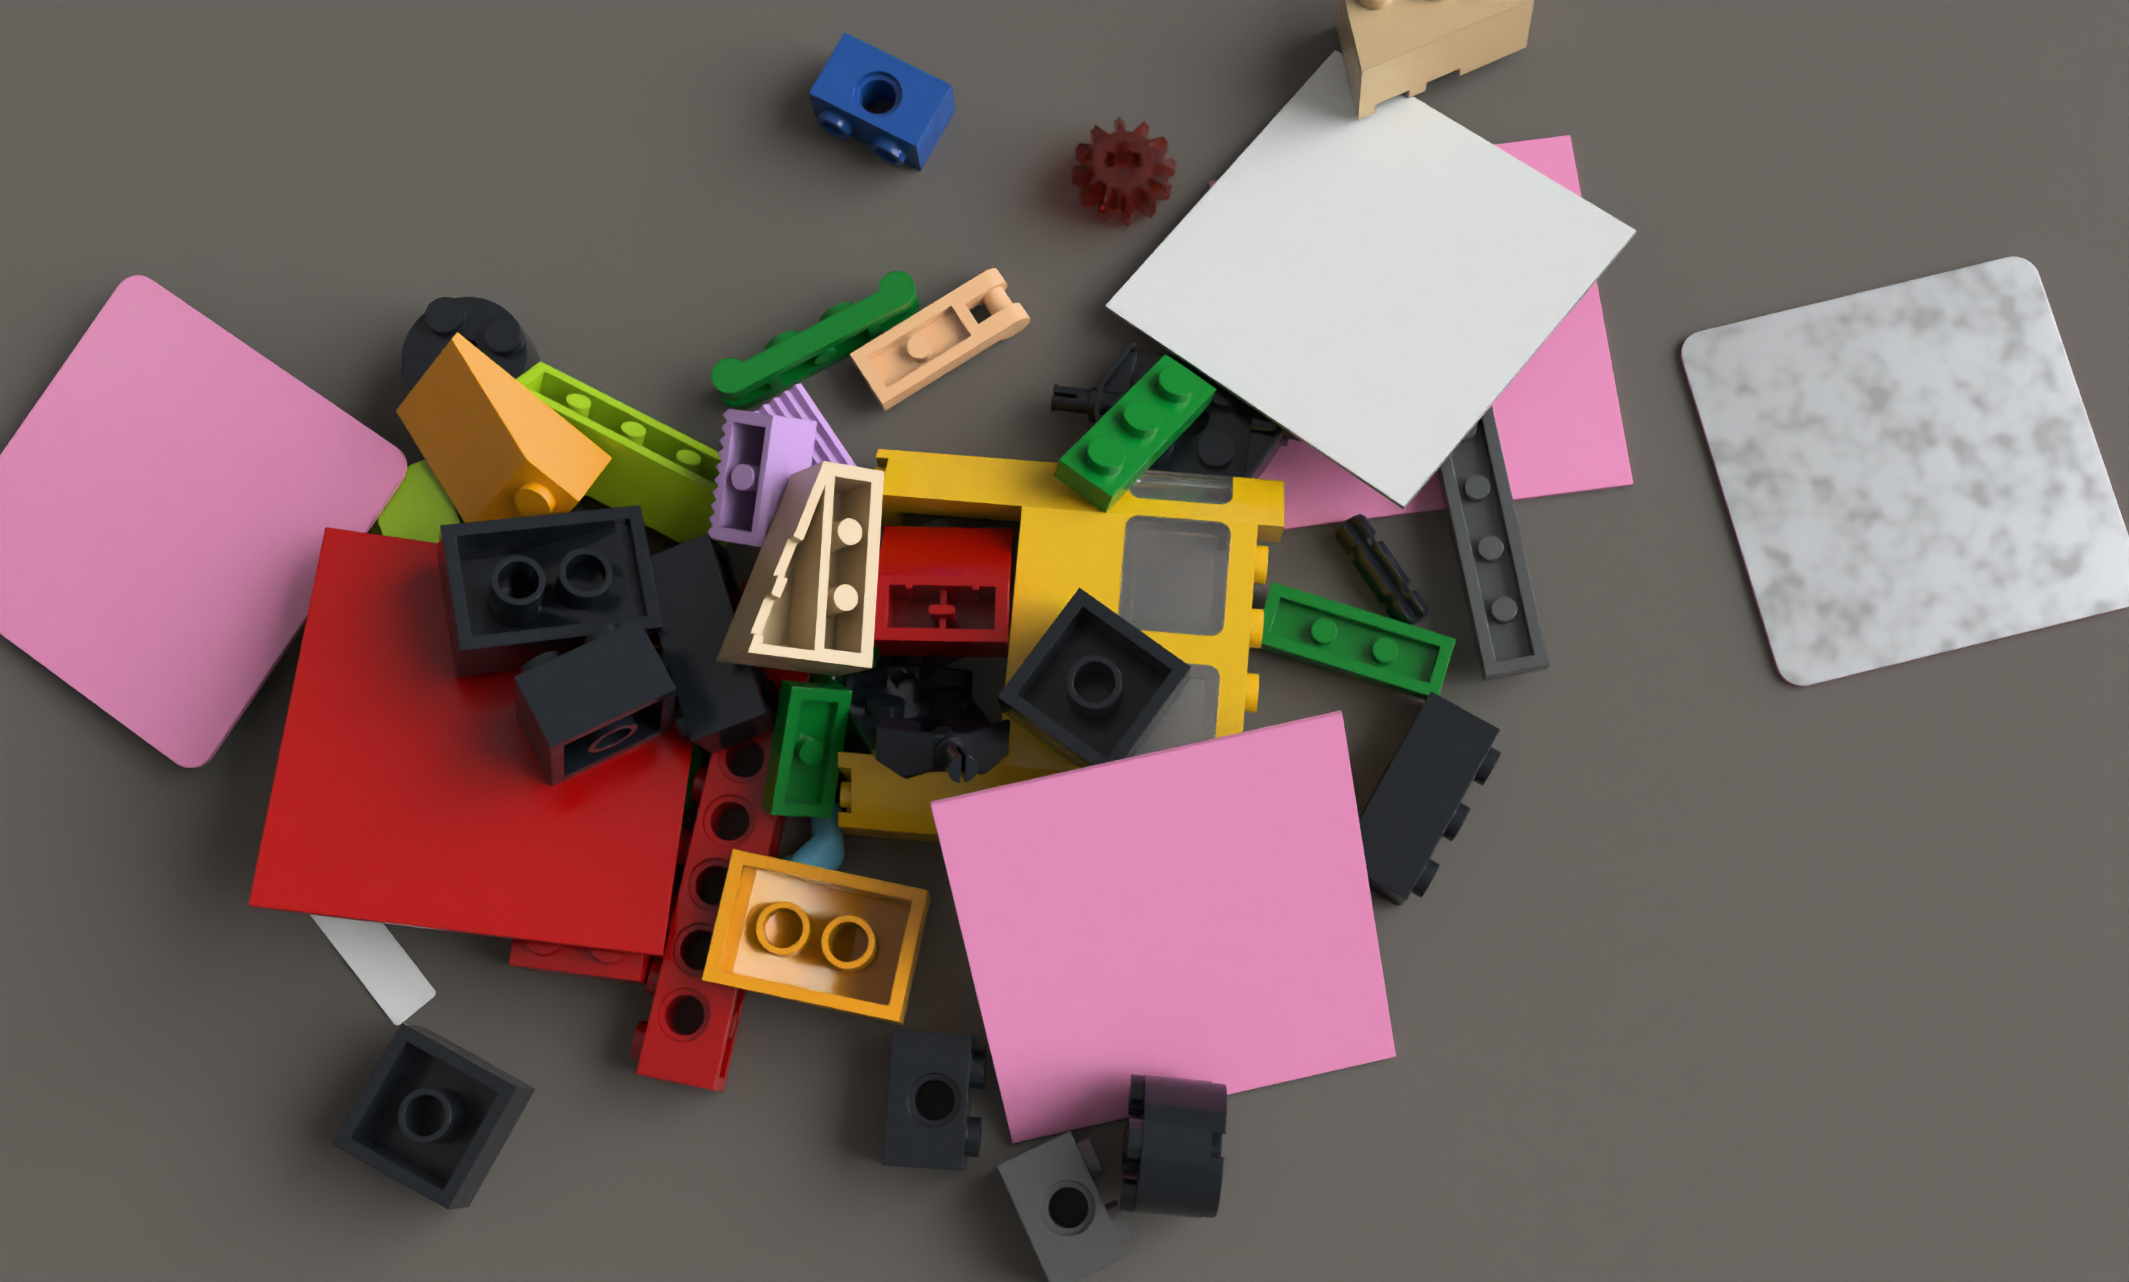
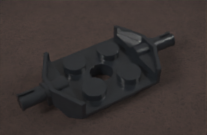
(1232, 444)
(925, 720)

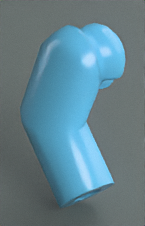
(826, 846)

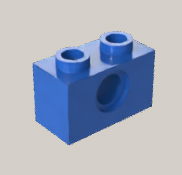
(864, 74)

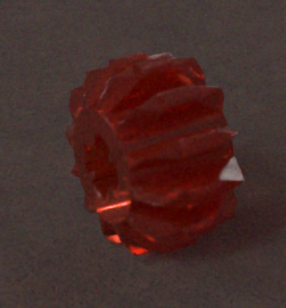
(1146, 165)

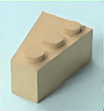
(1406, 43)
(814, 577)

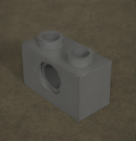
(1065, 1251)

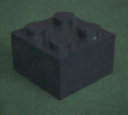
(1094, 685)
(594, 700)
(433, 1116)

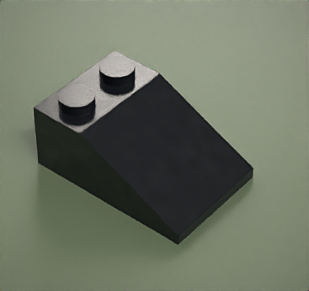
(542, 584)

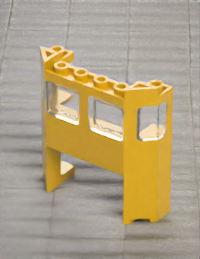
(1165, 558)

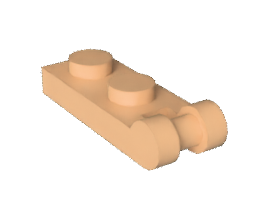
(938, 339)

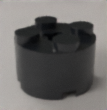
(478, 321)
(1174, 1146)

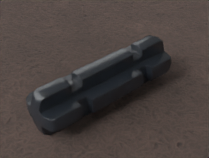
(1381, 570)

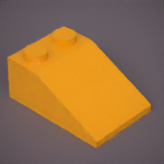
(496, 440)
(817, 936)

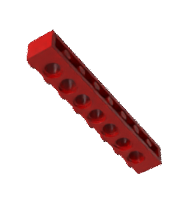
(706, 1055)

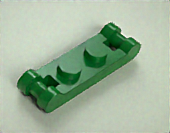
(797, 356)

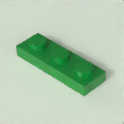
(1134, 433)
(1355, 642)

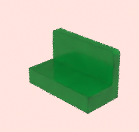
(806, 747)

